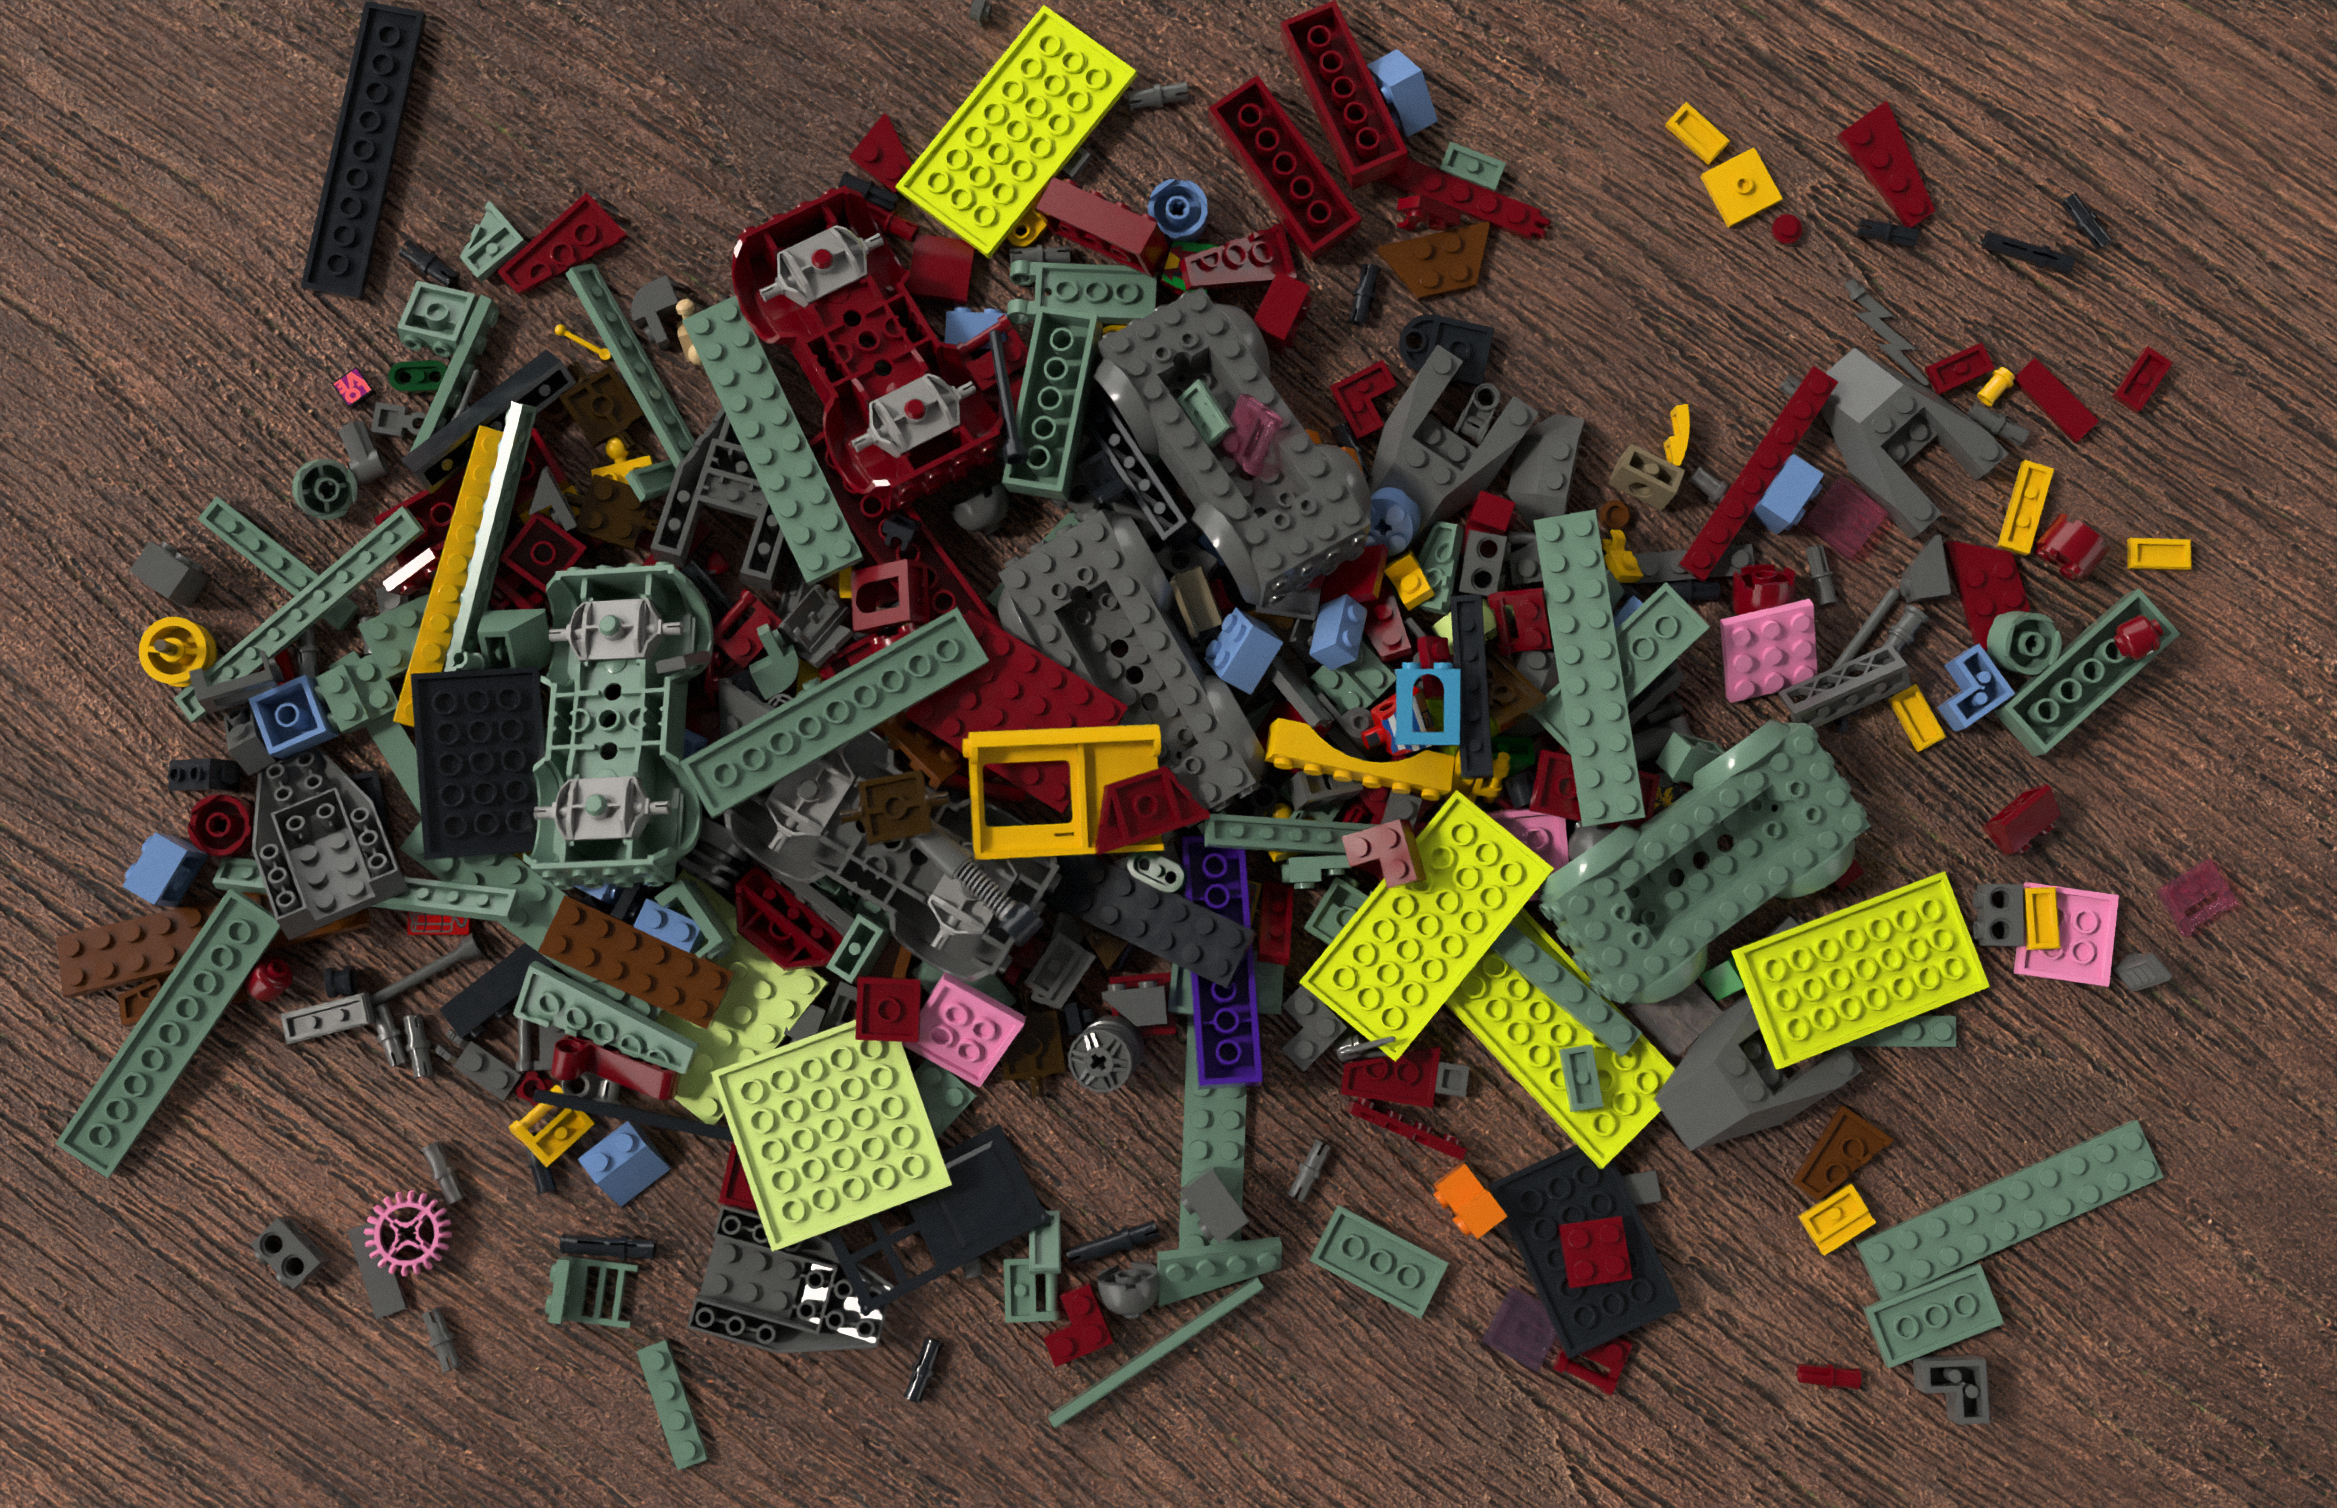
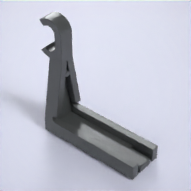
(1293, 689)

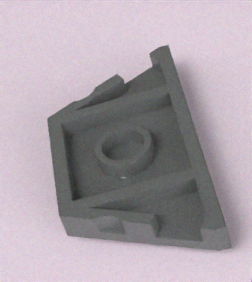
(738, 707)

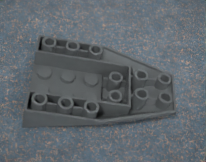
(319, 844)
(782, 1297)

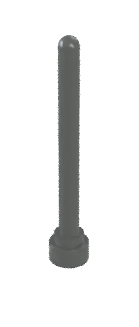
(1865, 631)
(469, 948)

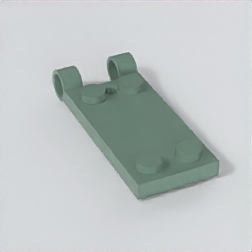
(1106, 290)

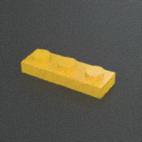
(2025, 507)

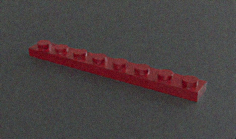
(1757, 473)

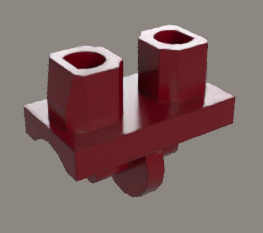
(506, 594)

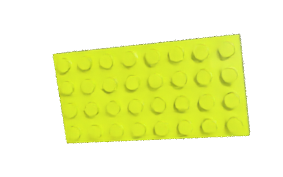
(1016, 131)
(1422, 939)
(1860, 969)
(1528, 1031)

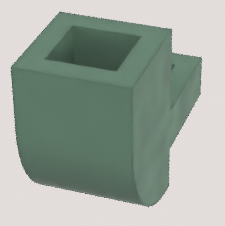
(778, 669)

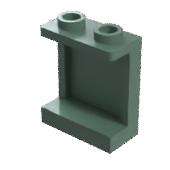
(690, 895)

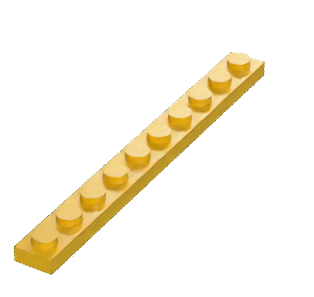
(452, 569)

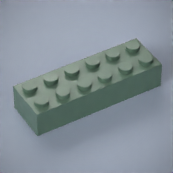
(1054, 401)
(2080, 678)

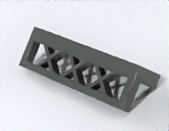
(1849, 692)

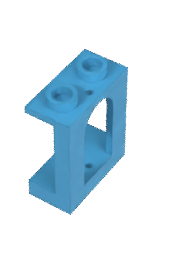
(1404, 705)

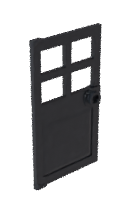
(959, 1223)

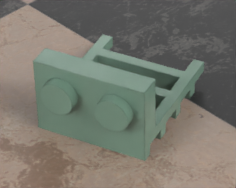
(570, 1289)

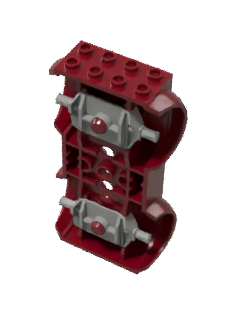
(883, 432)

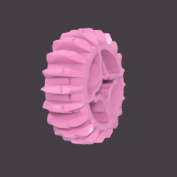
(429, 1250)

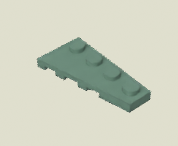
(1209, 1267)

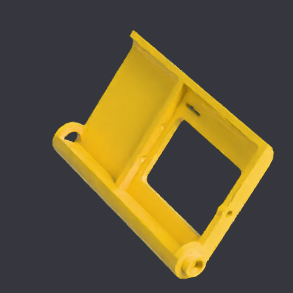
(1095, 759)

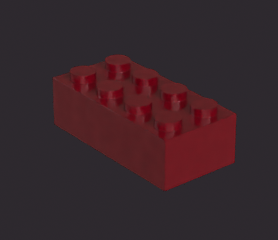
(1103, 226)

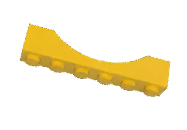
(1299, 746)

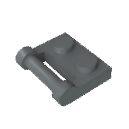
(547, 1037)

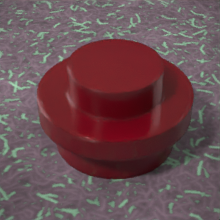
(1786, 229)

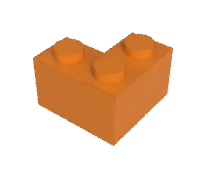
(1471, 1203)

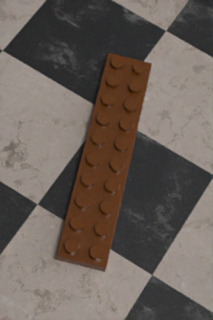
(155, 945)

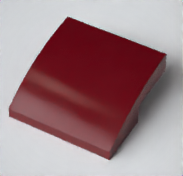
(941, 268)

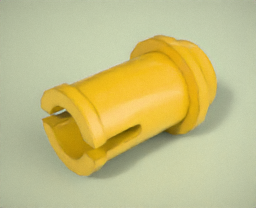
(1996, 386)

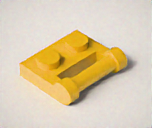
(556, 1136)

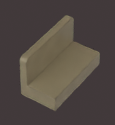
(1196, 600)

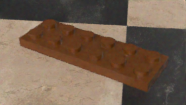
(636, 962)

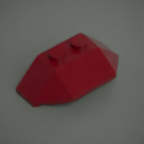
(782, 924)

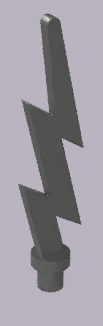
(1872, 320)

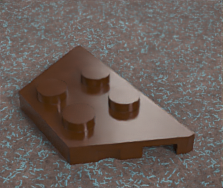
(1438, 261)

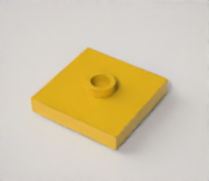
(1741, 187)

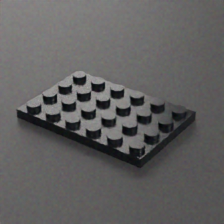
(477, 759)
(1575, 1190)

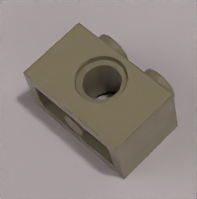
(1646, 477)

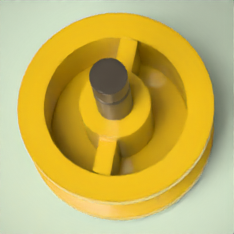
(174, 648)

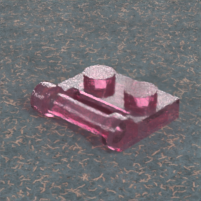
(1248, 421)
(2192, 888)

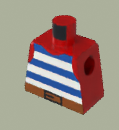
(1385, 724)

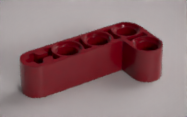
(579, 1054)

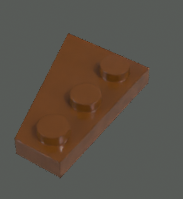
(1838, 1152)

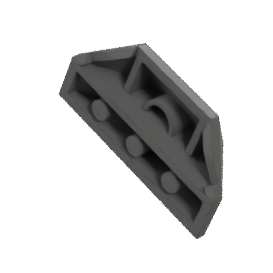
(1546, 468)
(1541, 670)

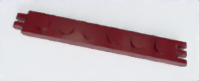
(1469, 199)

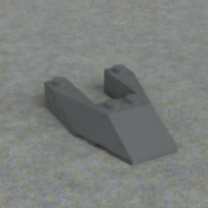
(1888, 418)
(1433, 462)
(720, 478)
(1732, 1086)

